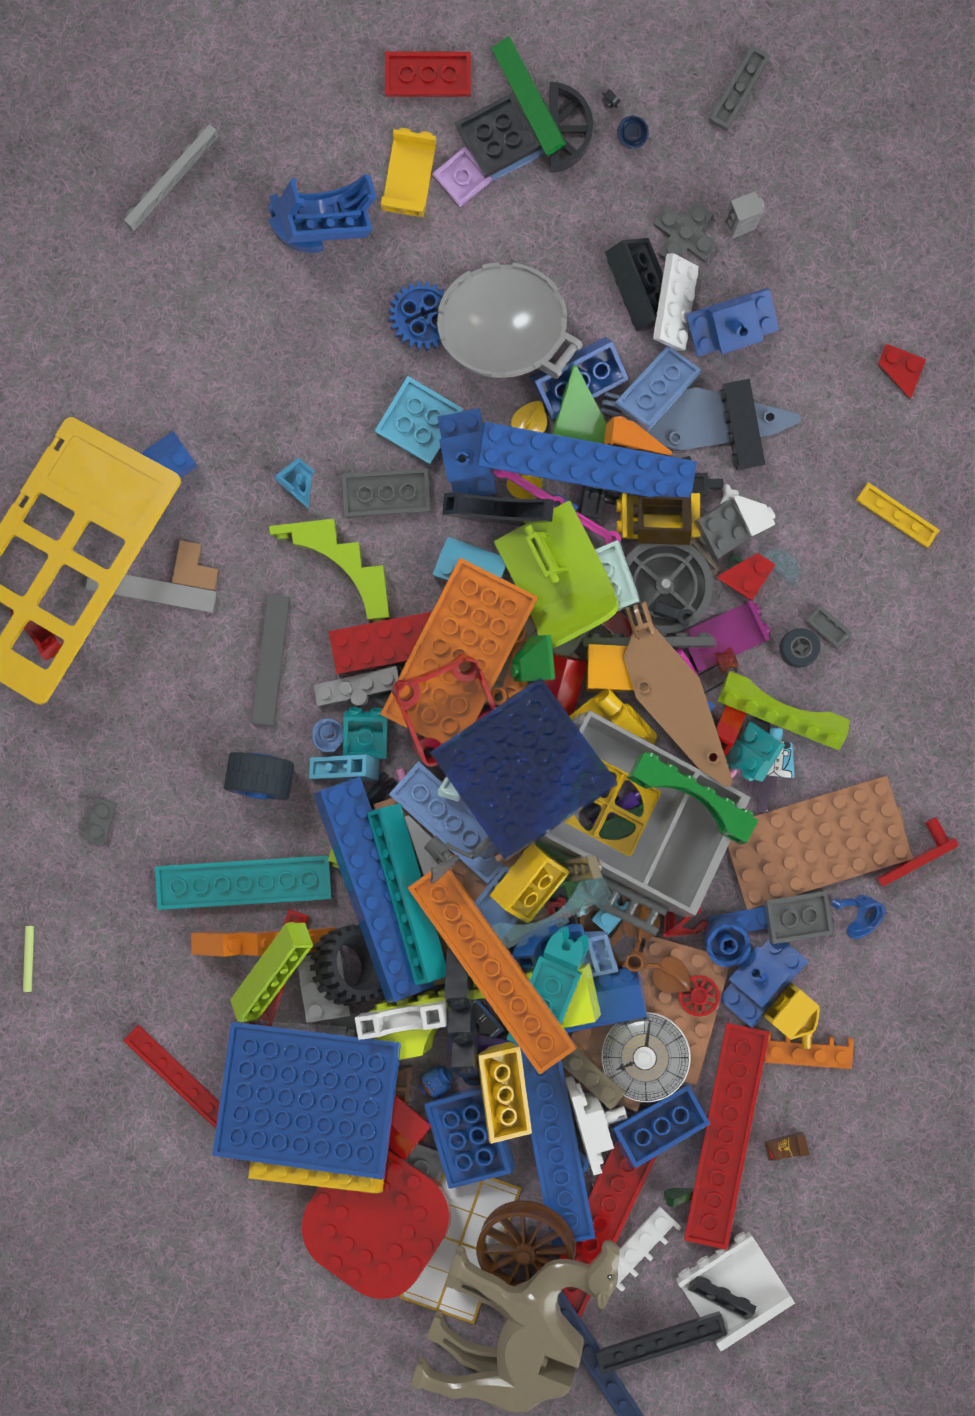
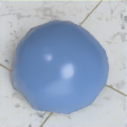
(325, 728)

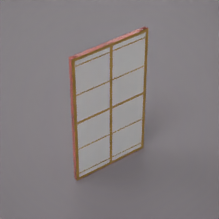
(469, 1210)

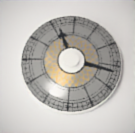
(646, 1057)

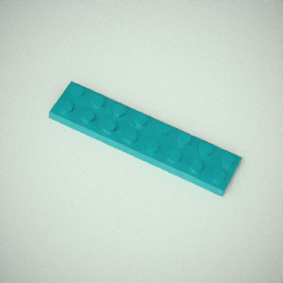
(243, 882)

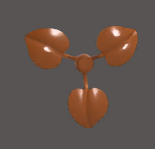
(670, 975)

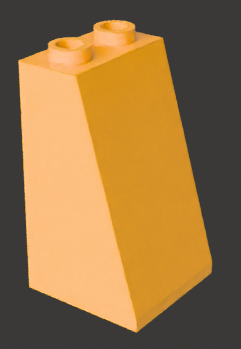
(607, 669)

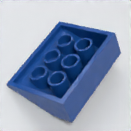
(463, 1139)

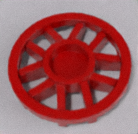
(700, 996)

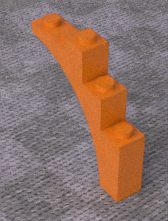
(242, 942)

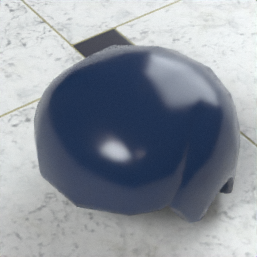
(632, 127)

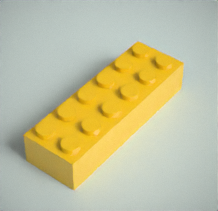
(309, 1177)

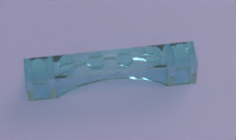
(585, 895)

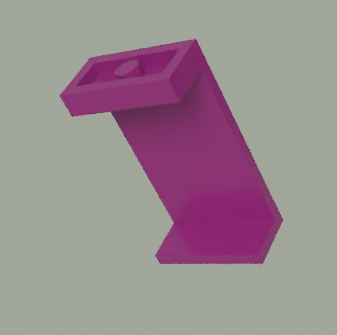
(736, 629)

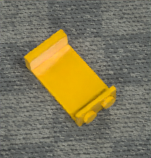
(409, 172)
(625, 505)

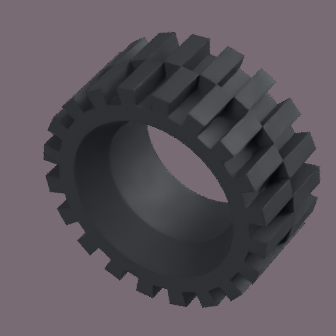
(327, 971)

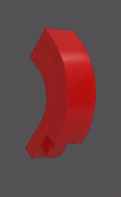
(46, 642)

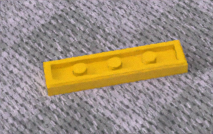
(897, 515)

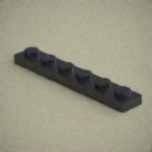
(660, 1342)

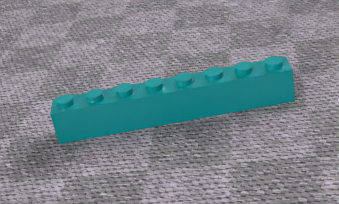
(400, 872)

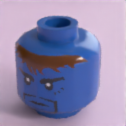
(435, 1081)

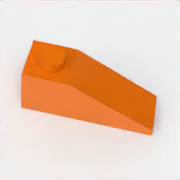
(630, 435)

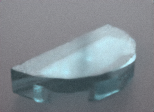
(785, 564)

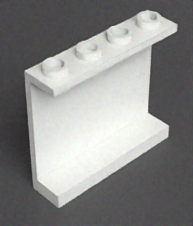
(747, 1275)

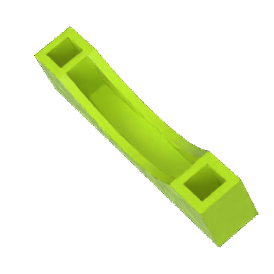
(818, 726)

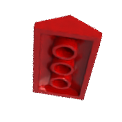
(568, 680)
(406, 1128)

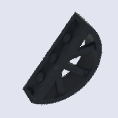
(577, 99)

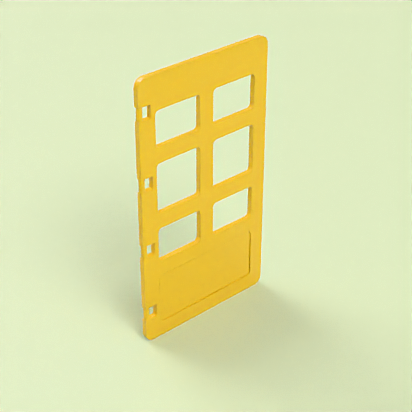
(103, 486)

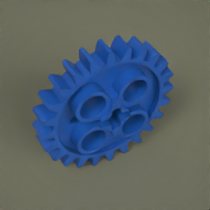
(414, 298)

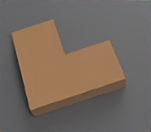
(188, 571)

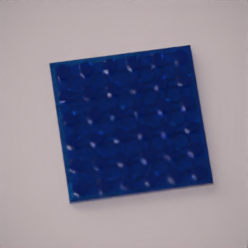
(523, 769)

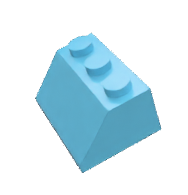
(456, 549)

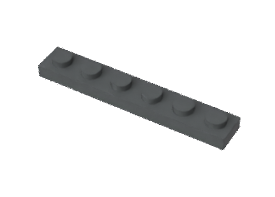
(681, 640)

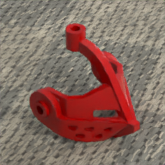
(675, 928)

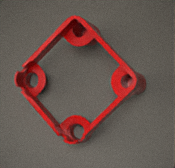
(421, 745)

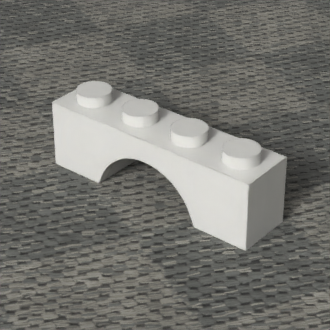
(403, 1018)

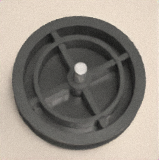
(674, 576)

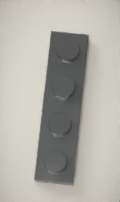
(739, 88)

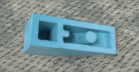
(344, 768)

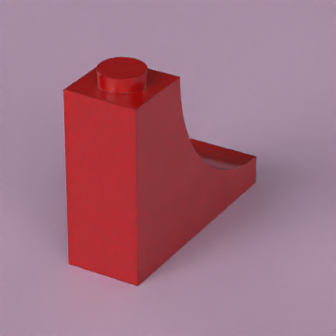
(727, 727)

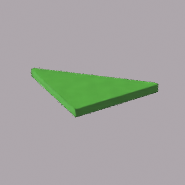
(579, 413)

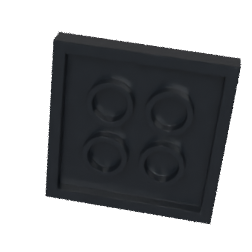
(498, 135)

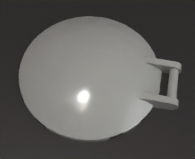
(505, 322)

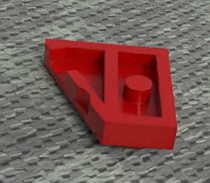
(901, 367)
(748, 575)

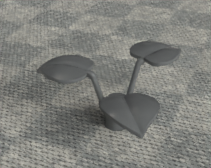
(440, 853)

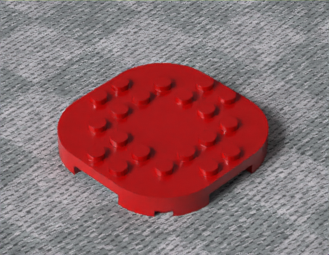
(379, 1238)

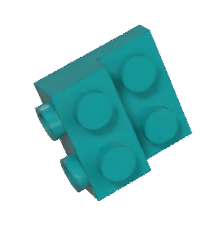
(365, 733)
(754, 753)

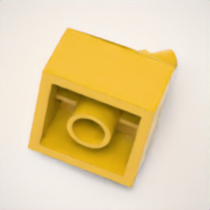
(794, 1015)

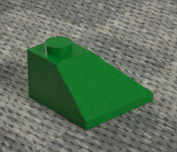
(534, 660)

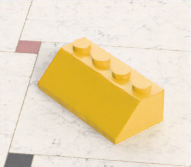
(504, 1092)

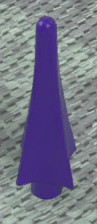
(627, 802)

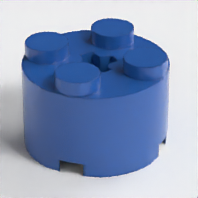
(729, 953)

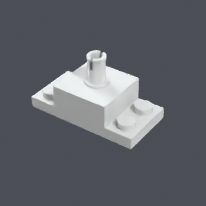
(593, 1123)

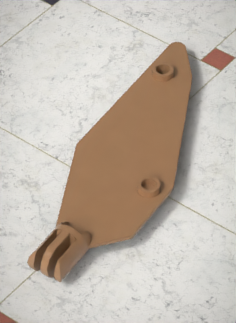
(673, 695)

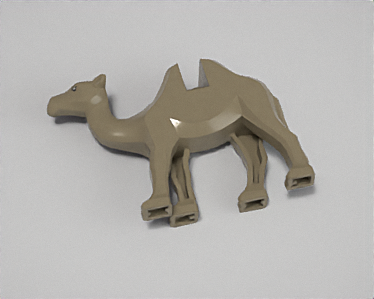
(537, 1342)

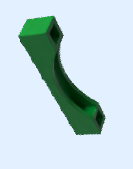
(732, 822)

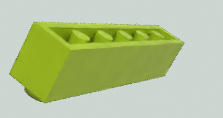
(271, 971)

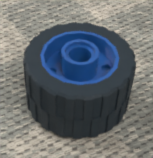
(259, 776)

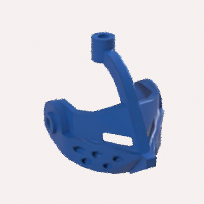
(862, 925)

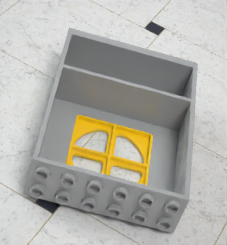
(674, 840)

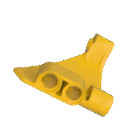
(612, 709)

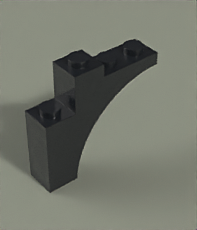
(495, 509)

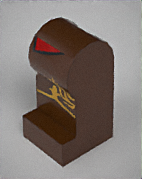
(786, 1146)

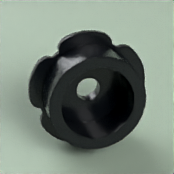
(610, 99)

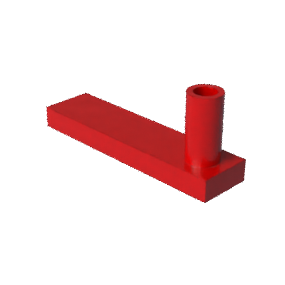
(943, 846)

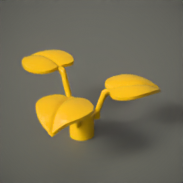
(529, 417)

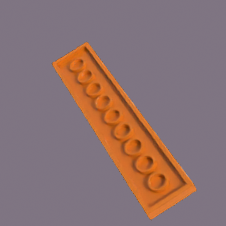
(493, 970)

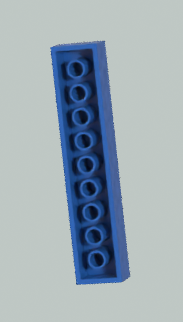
(352, 840)

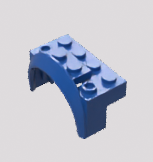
(317, 214)

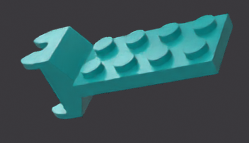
(558, 972)

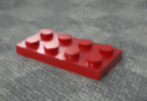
(427, 74)

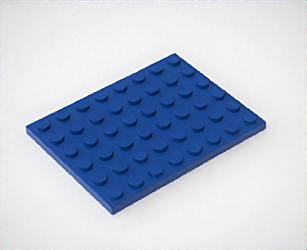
(307, 1100)

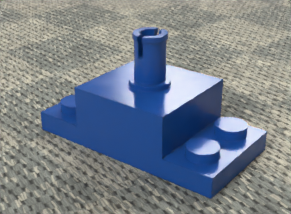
(732, 323)
(460, 451)
(762, 980)

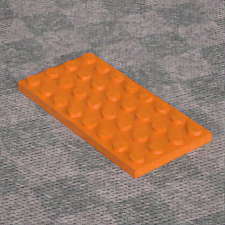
(472, 617)

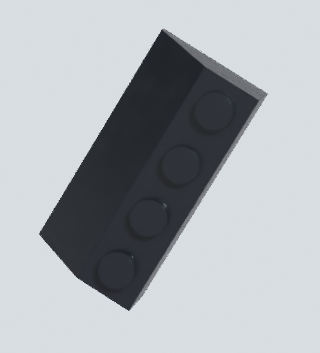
(638, 279)

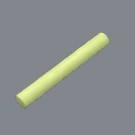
(28, 958)

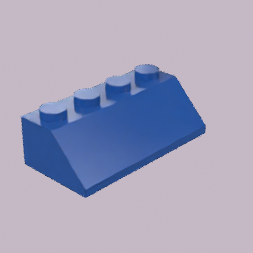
(598, 366)
(171, 454)
(619, 998)

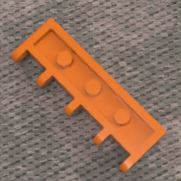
(818, 1055)

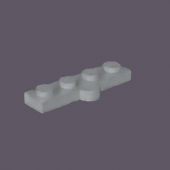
(356, 687)

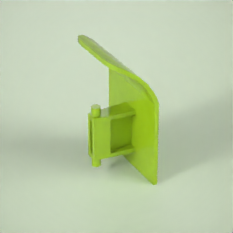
(564, 573)

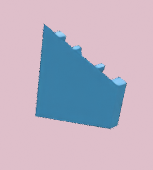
(297, 480)

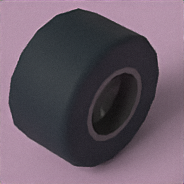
(804, 642)

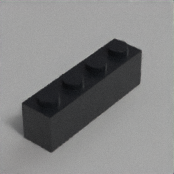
(743, 424)

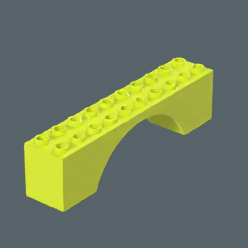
(416, 1042)

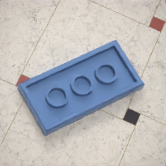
(657, 388)

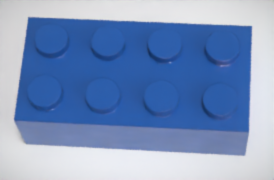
(659, 1126)

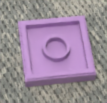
(461, 177)

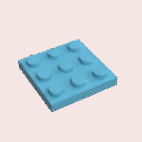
(413, 420)

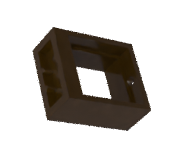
(663, 506)

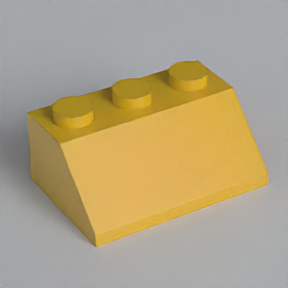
(529, 883)

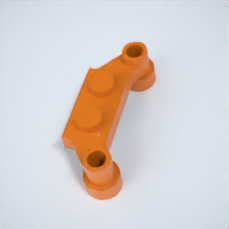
(510, 687)

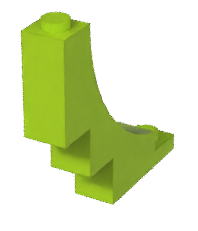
(322, 538)

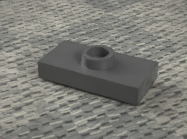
(828, 626)

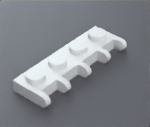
(643, 1241)

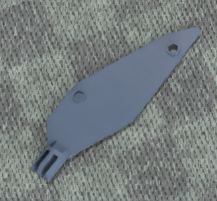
(699, 421)

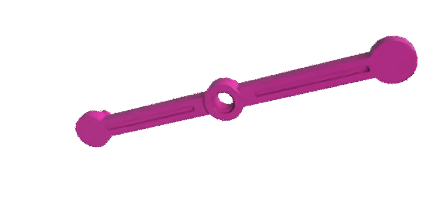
(608, 536)

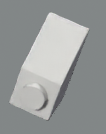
(753, 514)

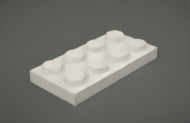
(675, 302)

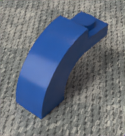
(277, 227)
(528, 954)

